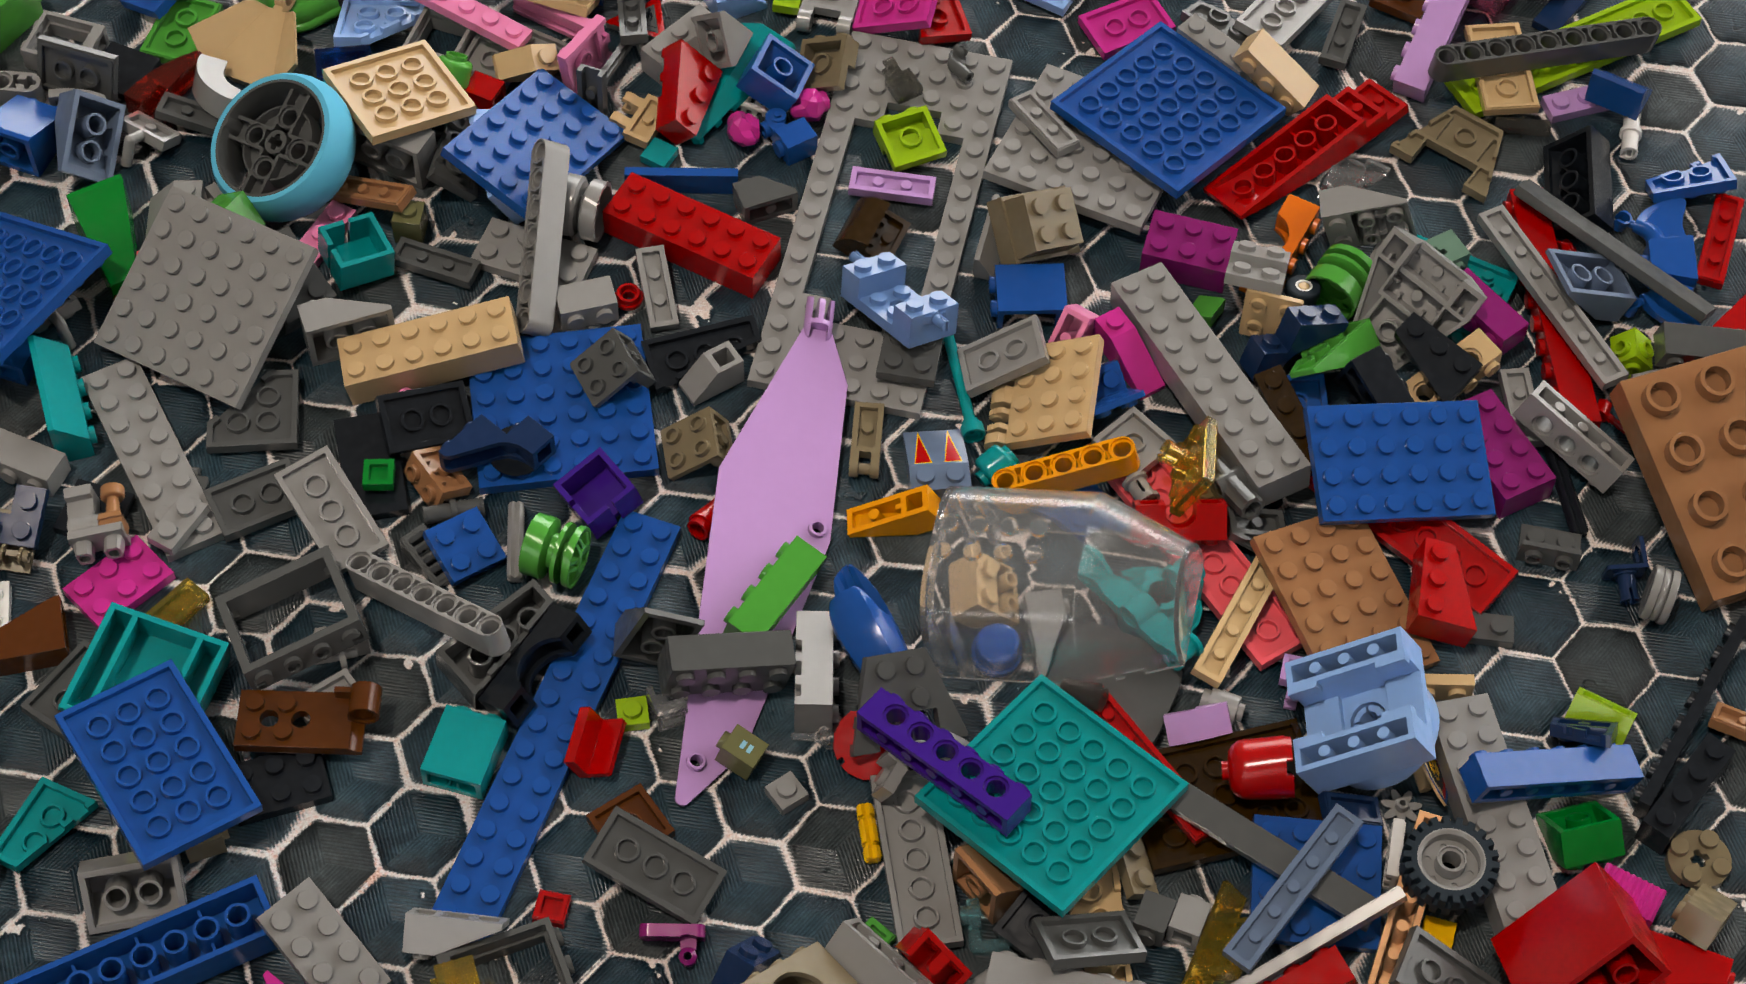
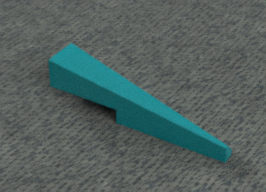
(726, 94)

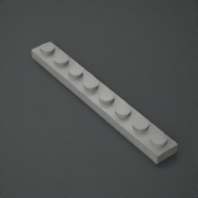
(1552, 297)

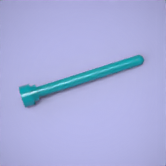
(971, 428)

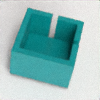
(361, 259)

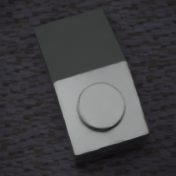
(763, 199)

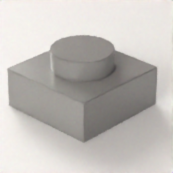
(786, 793)

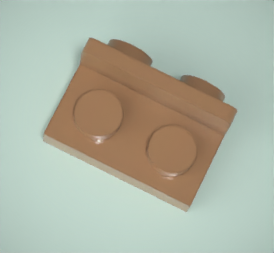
(431, 480)

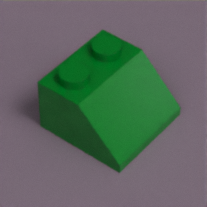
(1582, 834)

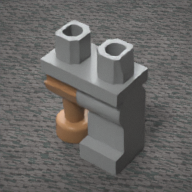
(96, 531)

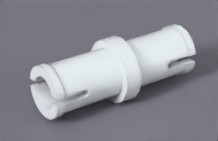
(1630, 135)

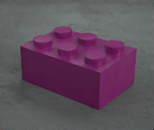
(1189, 249)

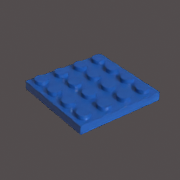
(1358, 864)

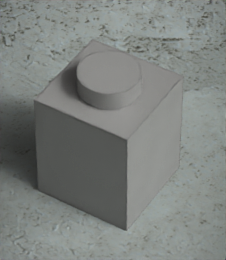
(1188, 920)

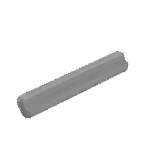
(515, 537)

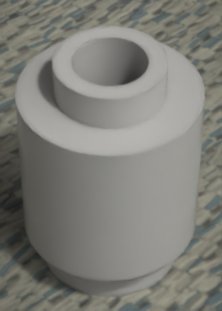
(1235, 707)

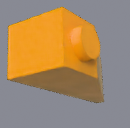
(895, 515)

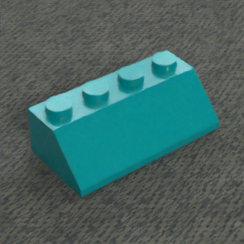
(62, 398)

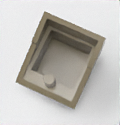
(1035, 225)

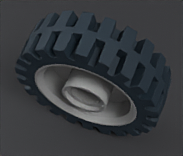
(1445, 887)

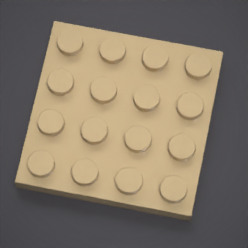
(399, 92)

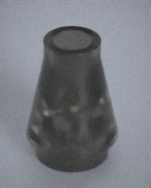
(1088, 693)

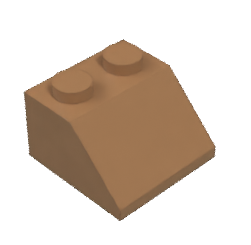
(984, 881)

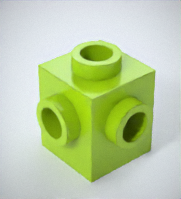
(1633, 351)

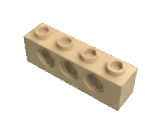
(1479, 347)

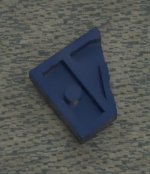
(1584, 731)

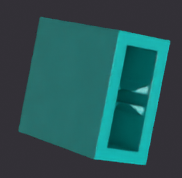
(464, 751)

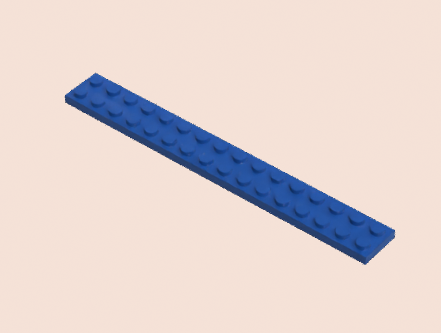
(534, 765)

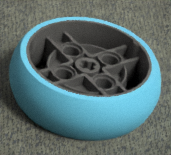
(278, 140)

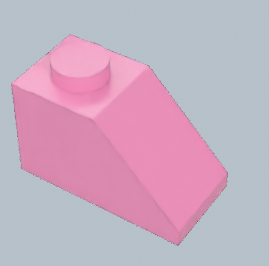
(1073, 323)

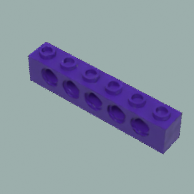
(1000, 812)

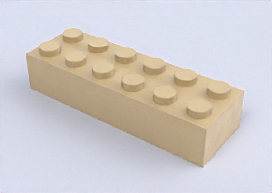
(430, 350)

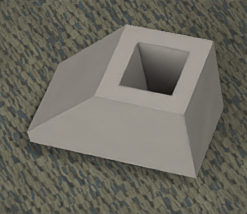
(713, 373)

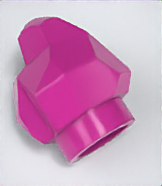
(810, 105)
(743, 128)

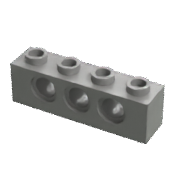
(1573, 437)

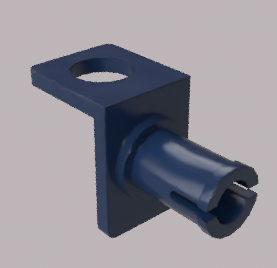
(1627, 573)

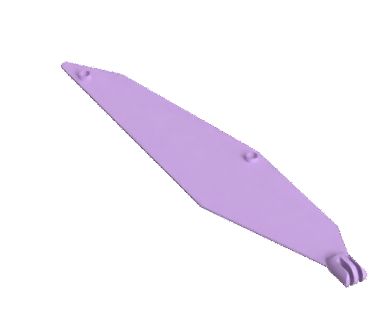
(767, 492)

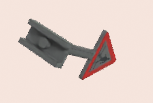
(593, 81)

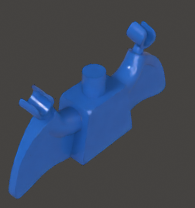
(1667, 249)

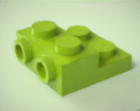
(909, 138)

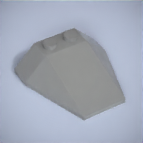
(1419, 279)

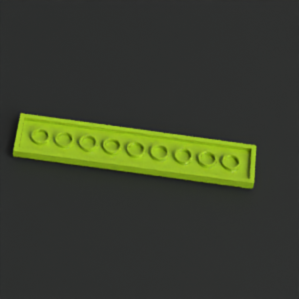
(1673, 15)

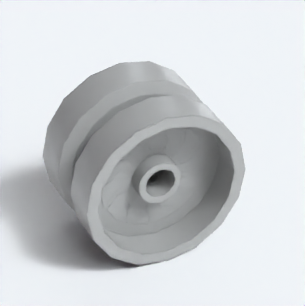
(585, 207)

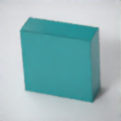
(659, 154)

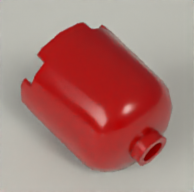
(1259, 768)

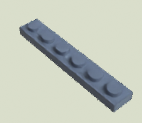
(1292, 888)

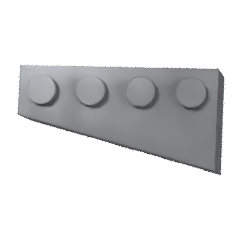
(814, 672)

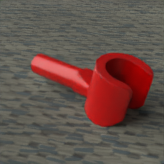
(1605, 408)

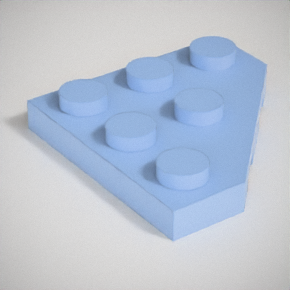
(372, 20)

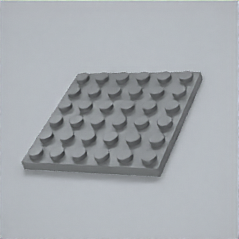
(1099, 180)
(206, 297)

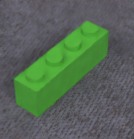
(777, 590)

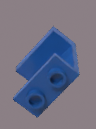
(1027, 290)

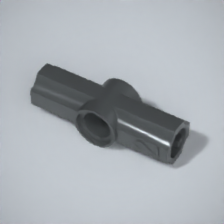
(1234, 488)

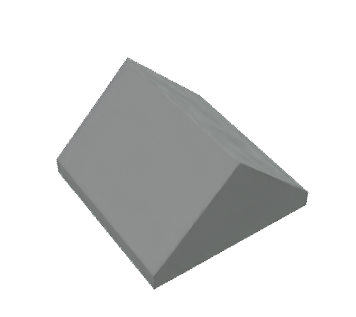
(721, 38)

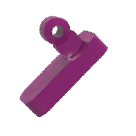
(686, 934)

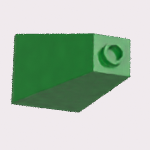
(105, 215)

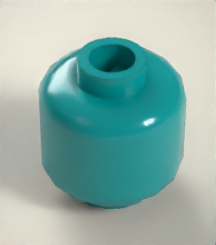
(993, 460)

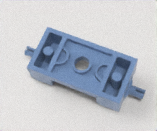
(880, 292)

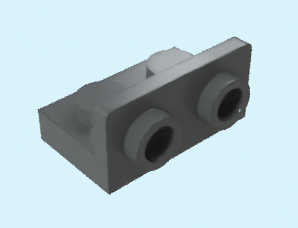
(1549, 547)

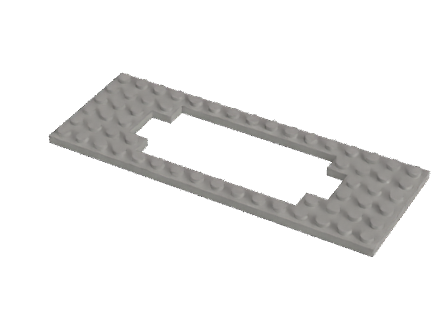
(966, 118)

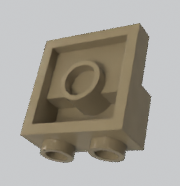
(832, 60)

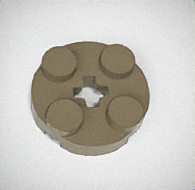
(1703, 844)

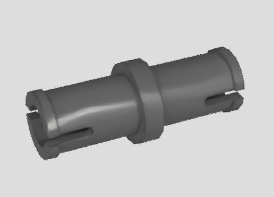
(446, 511)

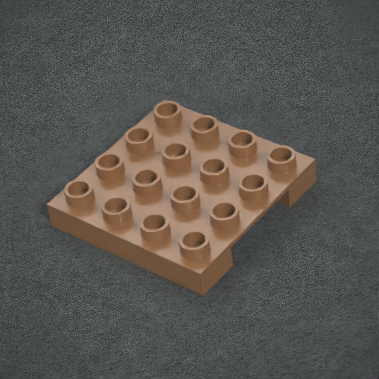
(1692, 453)

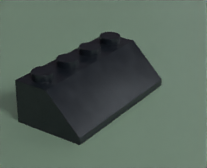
(1580, 176)

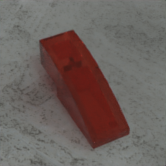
(173, 77)

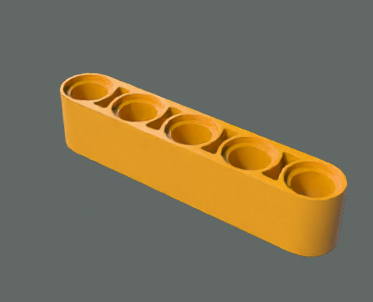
(1112, 457)

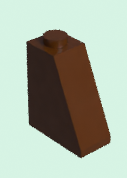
(35, 639)

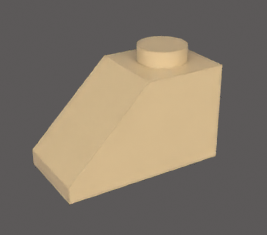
(522, 62)

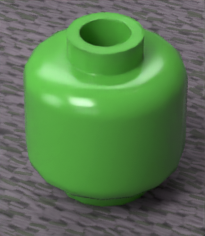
(458, 66)

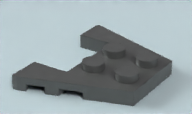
(916, 681)

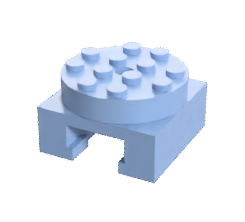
(1363, 713)

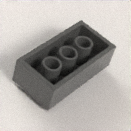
(726, 663)

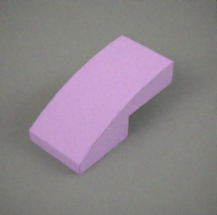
(1198, 723)

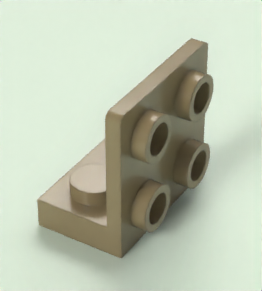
(695, 442)

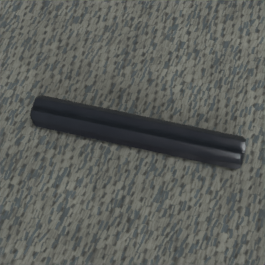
(1566, 493)

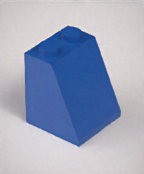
(27, 135)

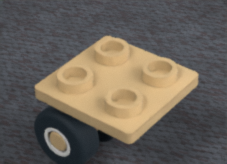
(1265, 310)

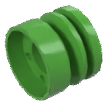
(1342, 277)
(554, 550)

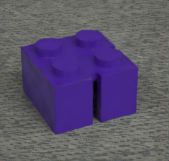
(598, 492)

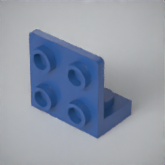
(1113, 390)

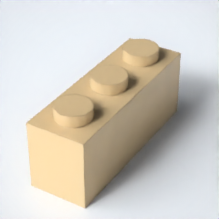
(1275, 71)

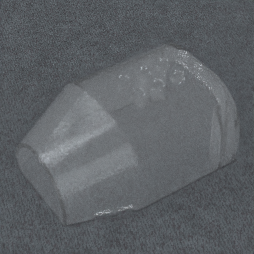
(1054, 587)

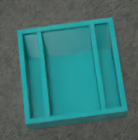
(136, 642)

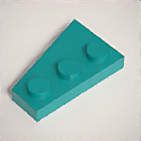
(41, 822)

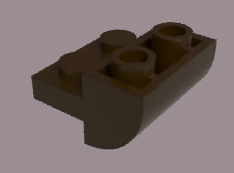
(871, 229)

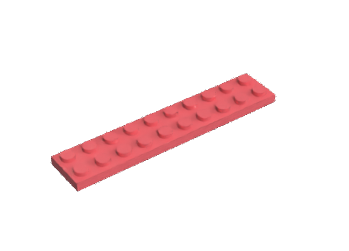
(1224, 571)

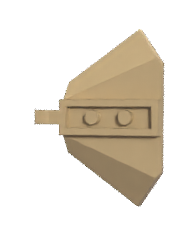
(251, 38)

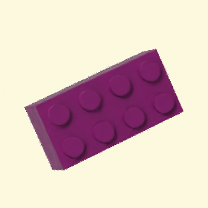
(1515, 466)

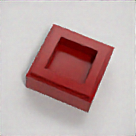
(554, 906)

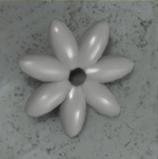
(1401, 806)

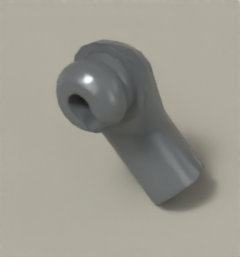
(957, 61)

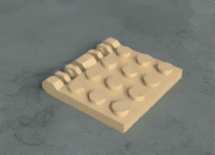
(1049, 402)

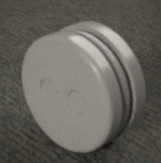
(1659, 594)

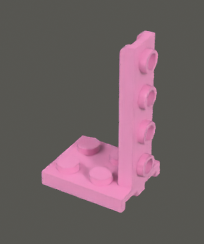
(588, 37)

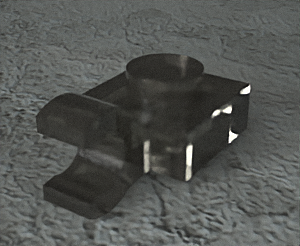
(901, 84)

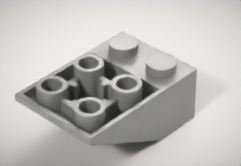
(1362, 215)

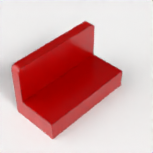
(594, 744)

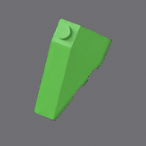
(1338, 350)

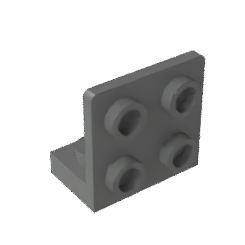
(610, 366)

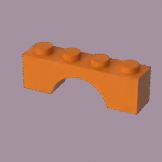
(1295, 224)

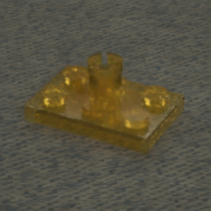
(1191, 465)

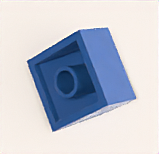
(775, 74)

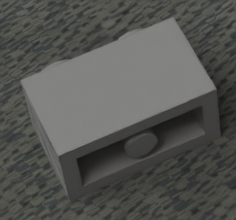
(586, 303)

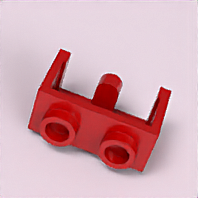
(932, 957)

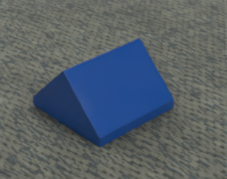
(1617, 93)

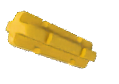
(868, 833)

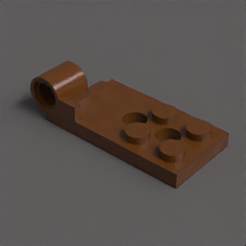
(334, 727)

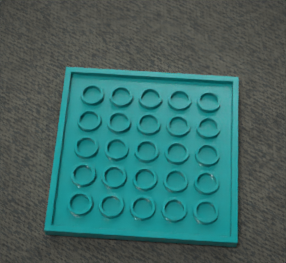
(1087, 788)

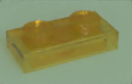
(180, 603)

